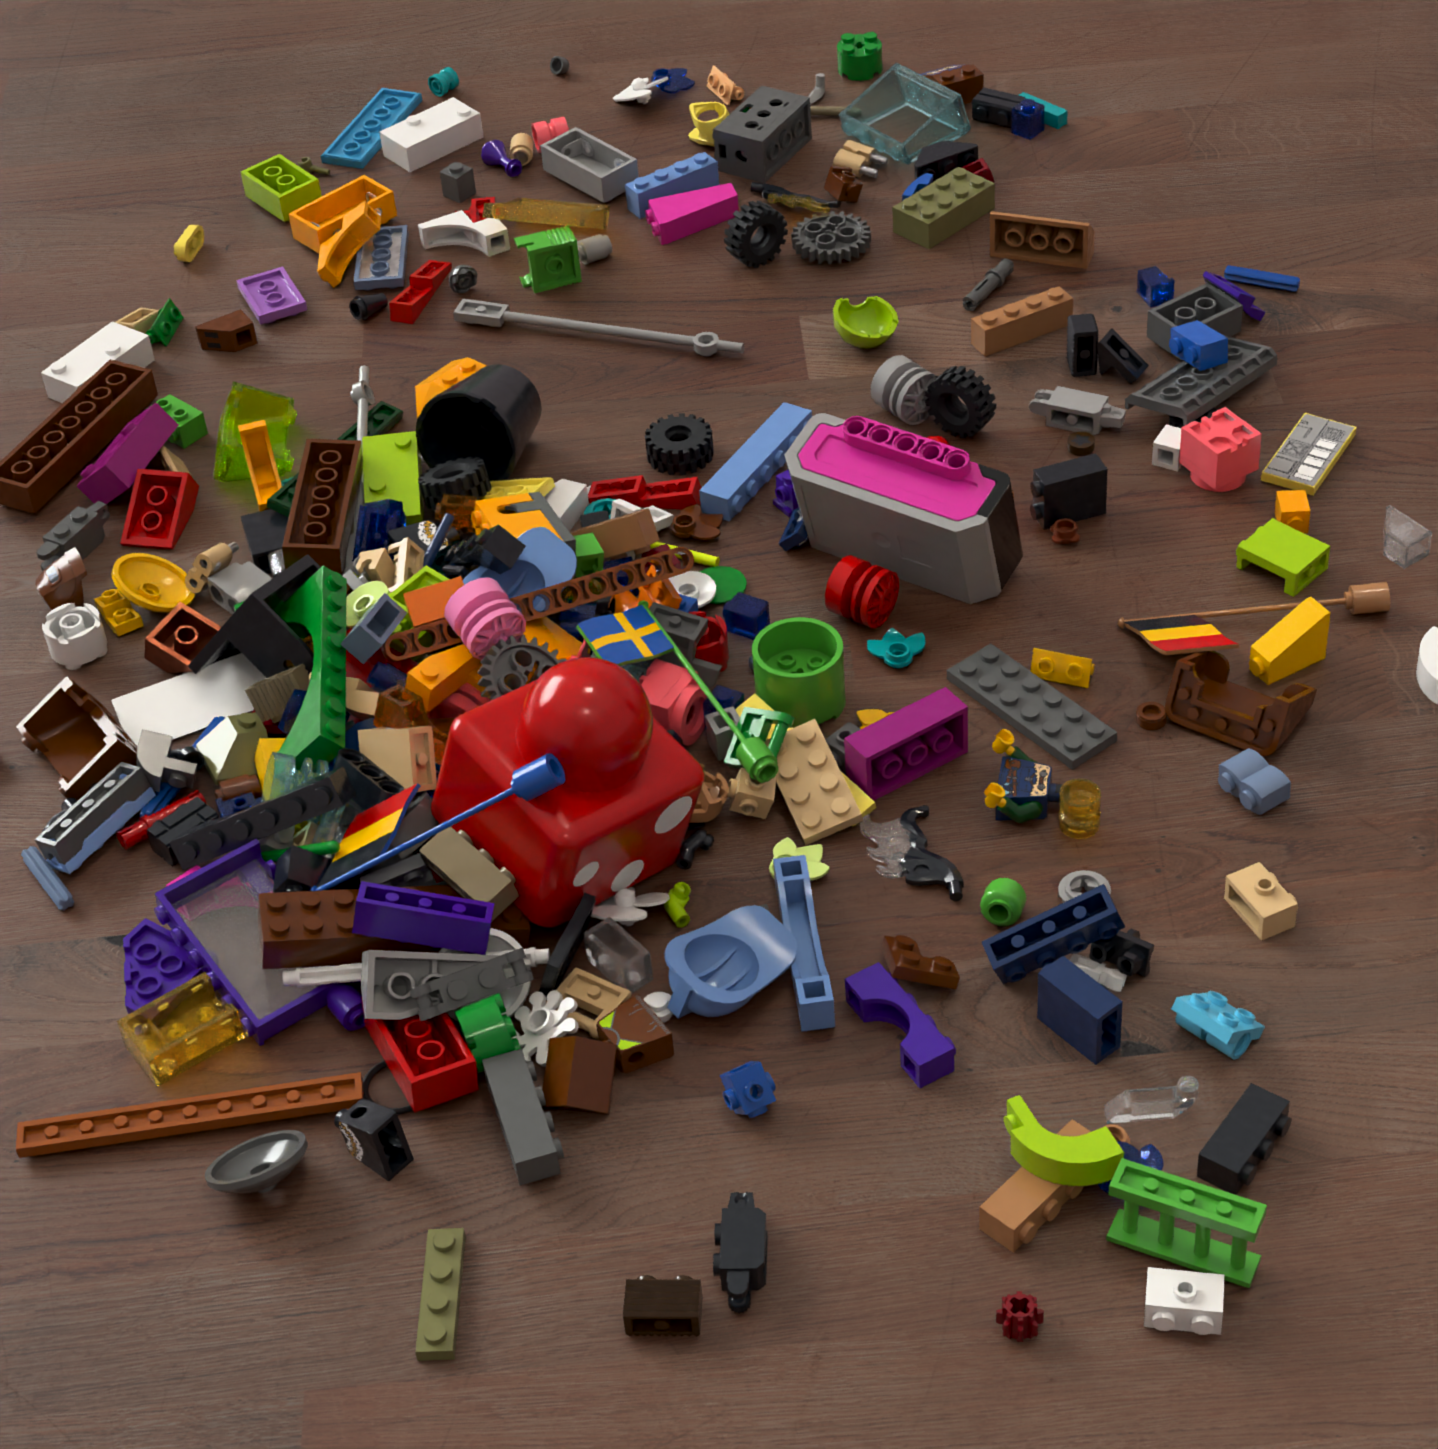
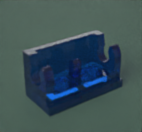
(373, 528)

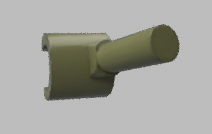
(306, 164)

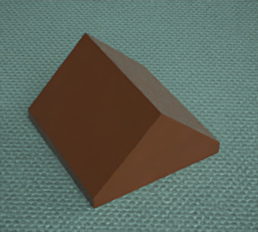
(579, 1074)

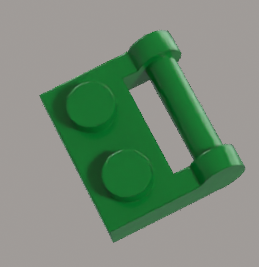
(757, 723)

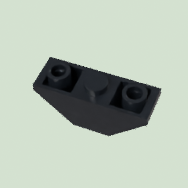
(944, 157)

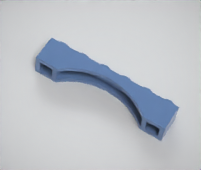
(808, 969)

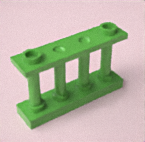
(1191, 1202)

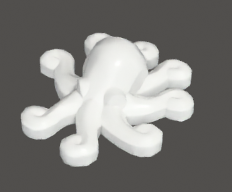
(544, 1023)

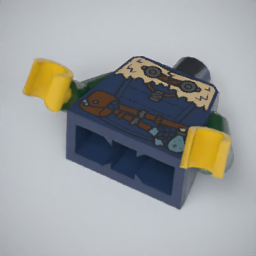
(1022, 785)

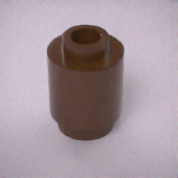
(238, 786)

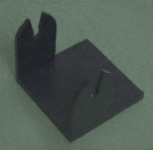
(260, 631)

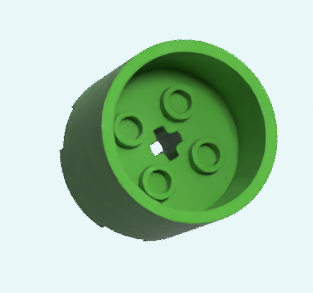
(800, 669)

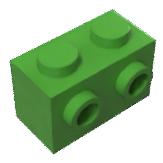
(190, 421)

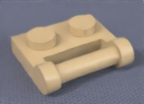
(591, 995)

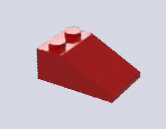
(159, 508)

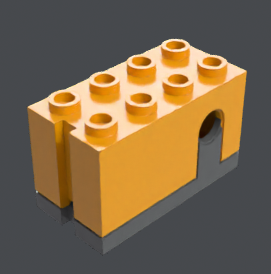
(520, 514)

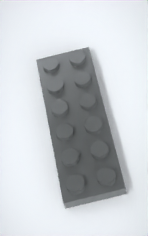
(1032, 706)

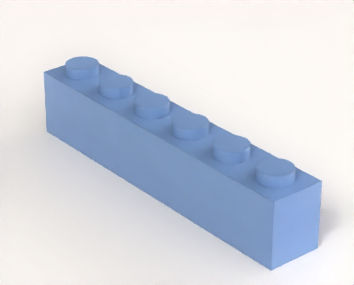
(753, 462)

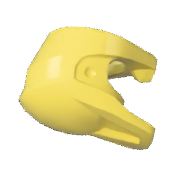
(704, 129)

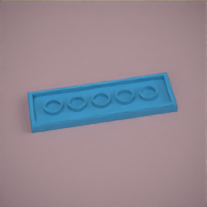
(361, 137)

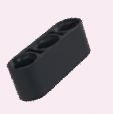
(367, 779)

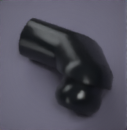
(690, 845)

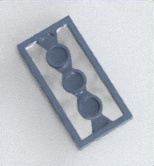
(382, 259)

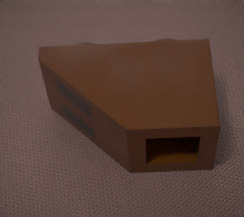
(227, 333)

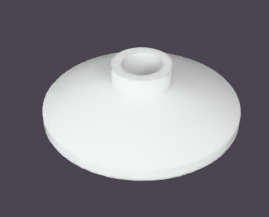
(695, 585)

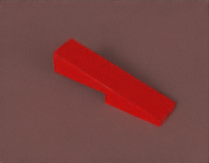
(423, 285)
(664, 495)

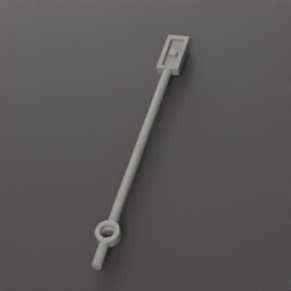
(495, 314)
(362, 397)

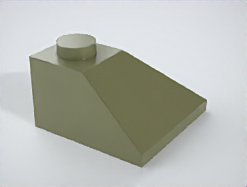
(232, 746)

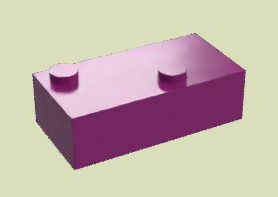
(129, 451)
(907, 743)

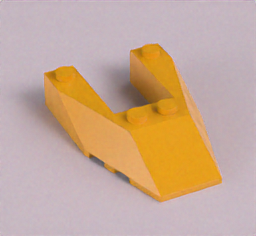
(447, 671)

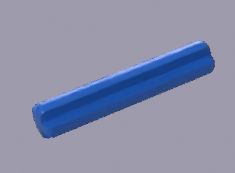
(1262, 278)

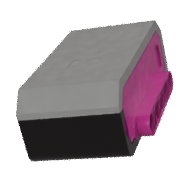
(905, 505)

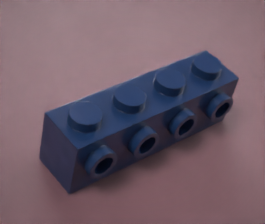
(1053, 934)

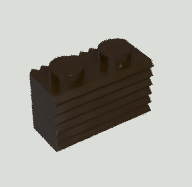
(663, 1306)

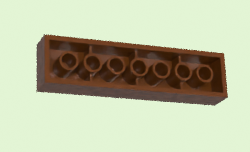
(74, 434)
(318, 928)

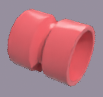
(544, 131)

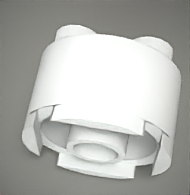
(75, 635)

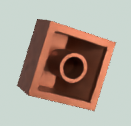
(179, 639)

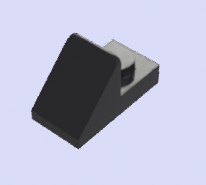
(1117, 353)

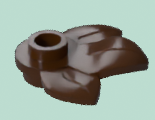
(695, 524)

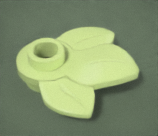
(813, 855)

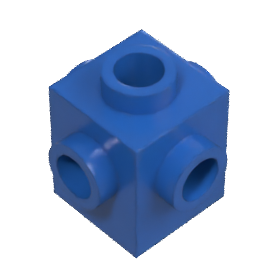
(748, 1089)

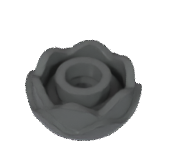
(462, 278)

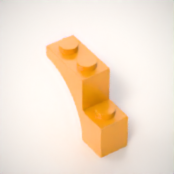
(338, 250)
(260, 461)

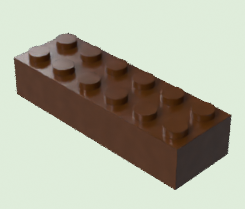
(324, 503)

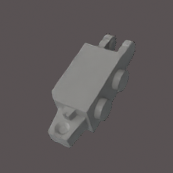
(1076, 410)

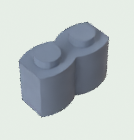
(1254, 781)

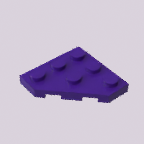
(153, 964)

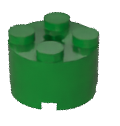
(859, 56)
(486, 1029)

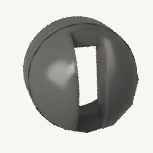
(559, 65)

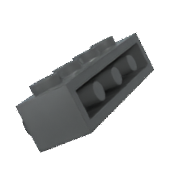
(521, 1116)

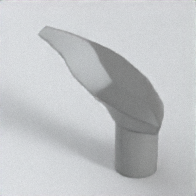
(819, 89)

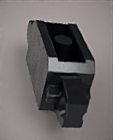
(742, 1250)

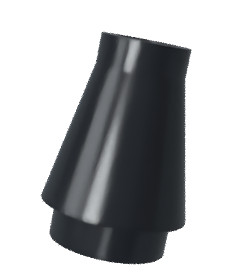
(367, 305)

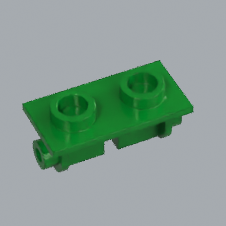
(165, 324)

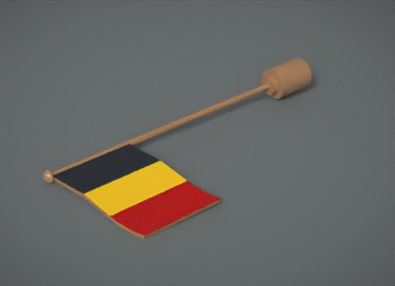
(1192, 634)

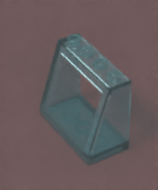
(903, 88)

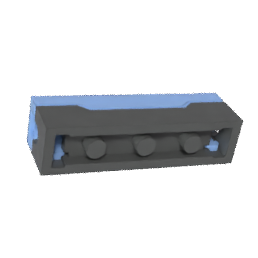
(95, 817)

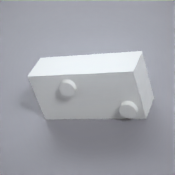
(431, 134)
(78, 365)

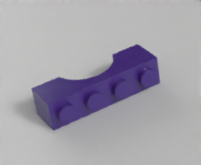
(878, 997)

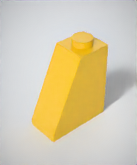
(1291, 643)

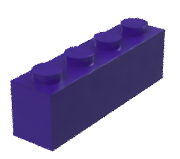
(423, 918)

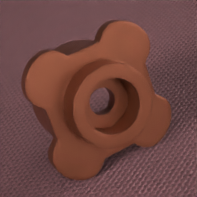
(1065, 531)

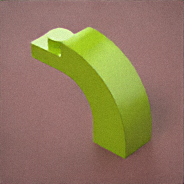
(1059, 1158)

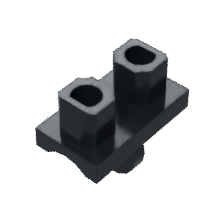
(1124, 950)

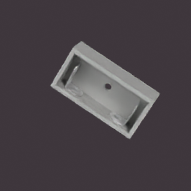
(589, 164)

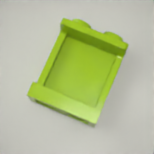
(1286, 554)

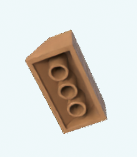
(1041, 240)

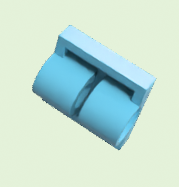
(1217, 1022)

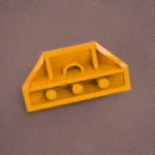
(444, 379)

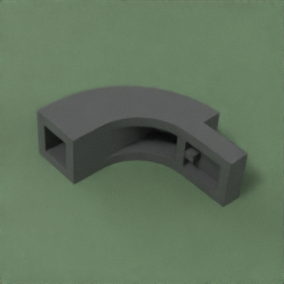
(414, 823)

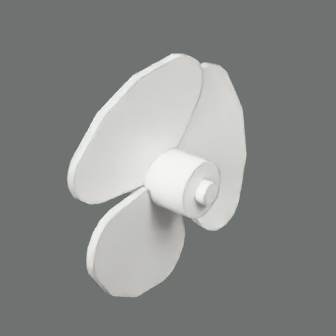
(638, 90)
(624, 906)

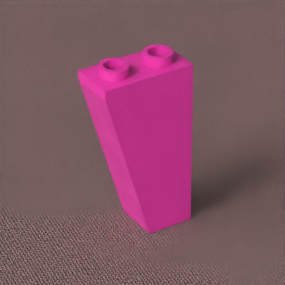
(690, 211)

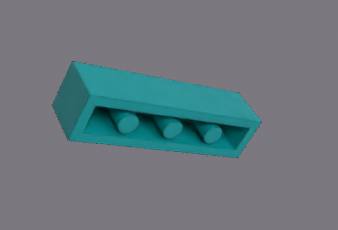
(1054, 115)

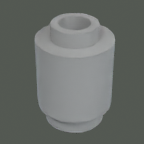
(594, 248)

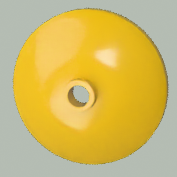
(151, 582)

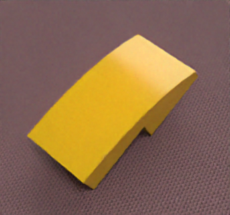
(118, 612)

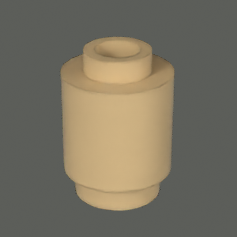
(521, 148)

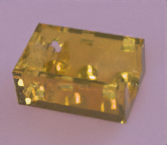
(180, 1029)

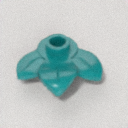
(897, 649)

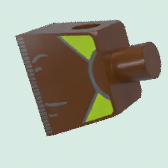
(637, 1033)

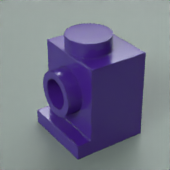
(785, 494)

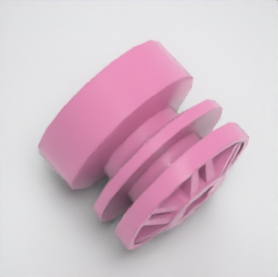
(483, 616)

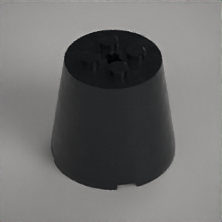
(481, 417)

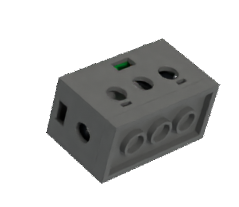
(762, 134)

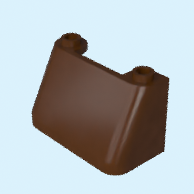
(1229, 712)
(76, 737)

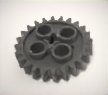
(831, 237)
(501, 665)

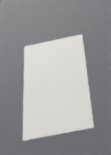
(189, 700)

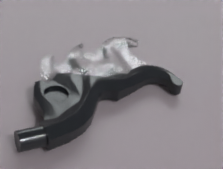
(903, 850)

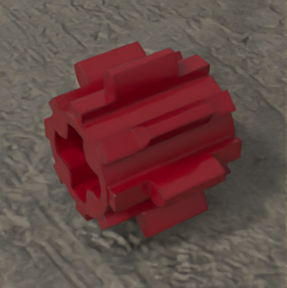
(1019, 1316)

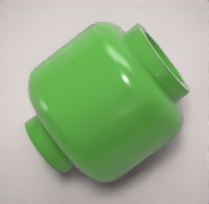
(1003, 902)

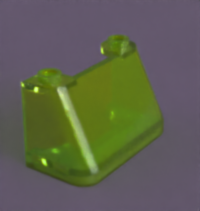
(244, 406)

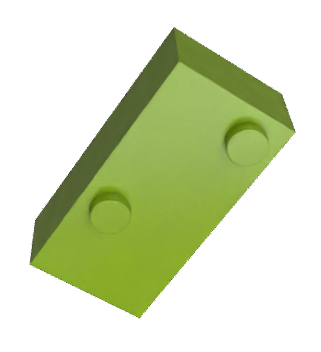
(393, 472)

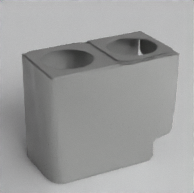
(237, 584)

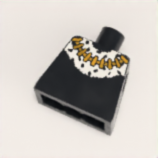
(422, 534)
(375, 1137)

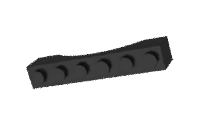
(264, 819)

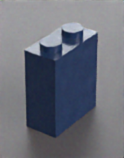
(1079, 1009)

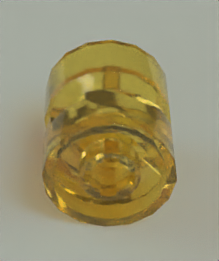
(1079, 808)

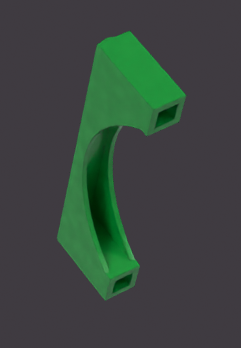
(320, 611)

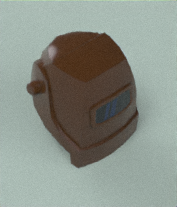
(62, 581)

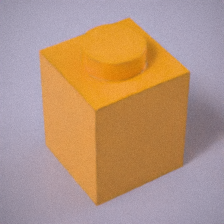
(1293, 509)

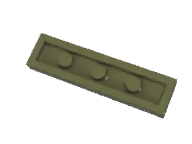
(440, 1294)

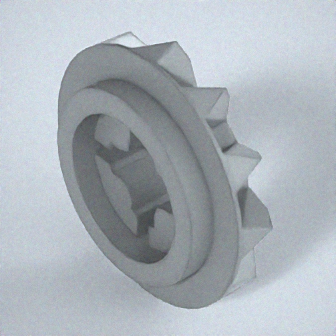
(1072, 884)

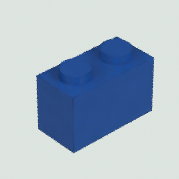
(1199, 345)

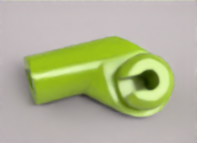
(675, 905)

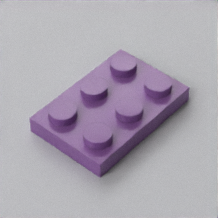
(271, 295)

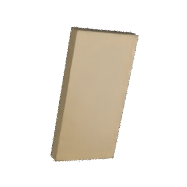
(814, 784)

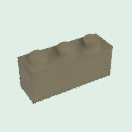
(469, 870)

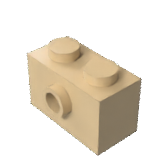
(1261, 901)

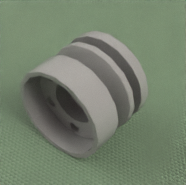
(901, 389)

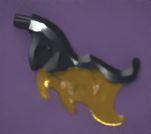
(778, 194)

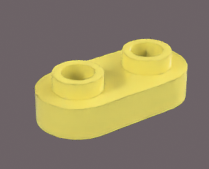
(189, 243)

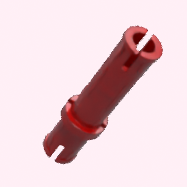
(137, 832)

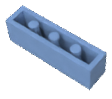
(681, 177)

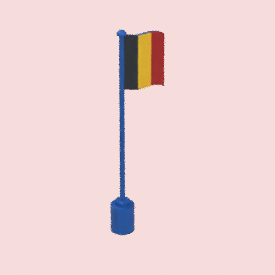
(376, 827)

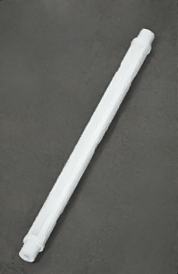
(352, 972)

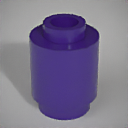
(346, 1006)

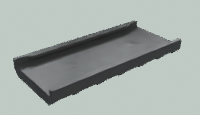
(1192, 392)

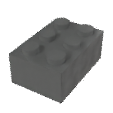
(1201, 304)

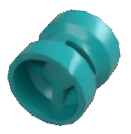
(444, 81)

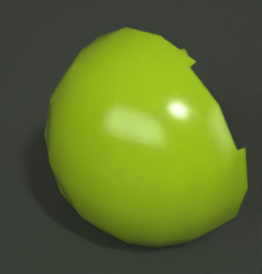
(865, 324)

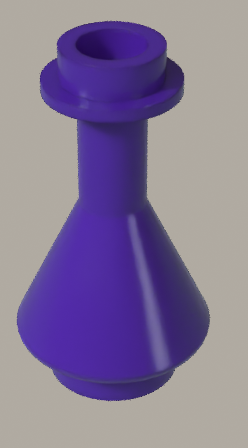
(495, 154)

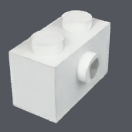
(1184, 1301)

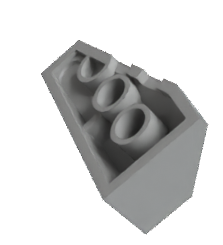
(390, 975)

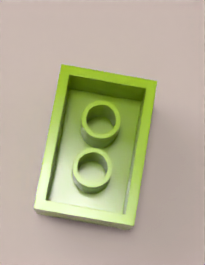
(280, 186)

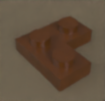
(908, 964)

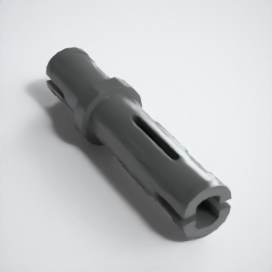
(993, 279)

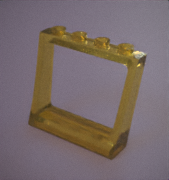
(549, 212)

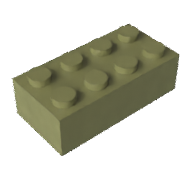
(943, 207)

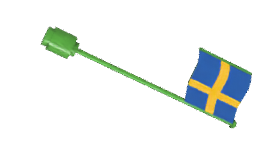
(640, 637)

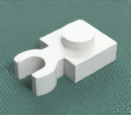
(1108, 977)

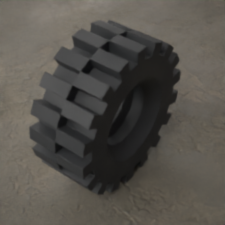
(766, 240)
(950, 411)
(679, 444)
(454, 477)

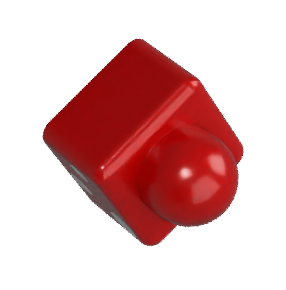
(621, 797)

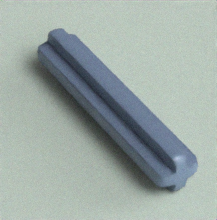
(47, 878)

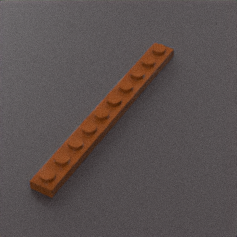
(188, 1115)

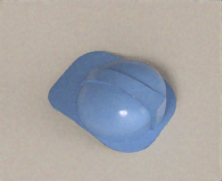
(540, 565)
(727, 962)

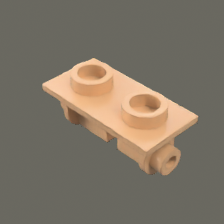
(723, 87)

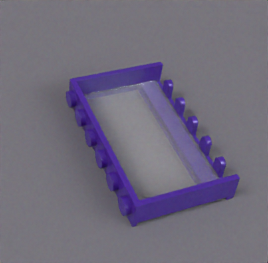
(218, 924)

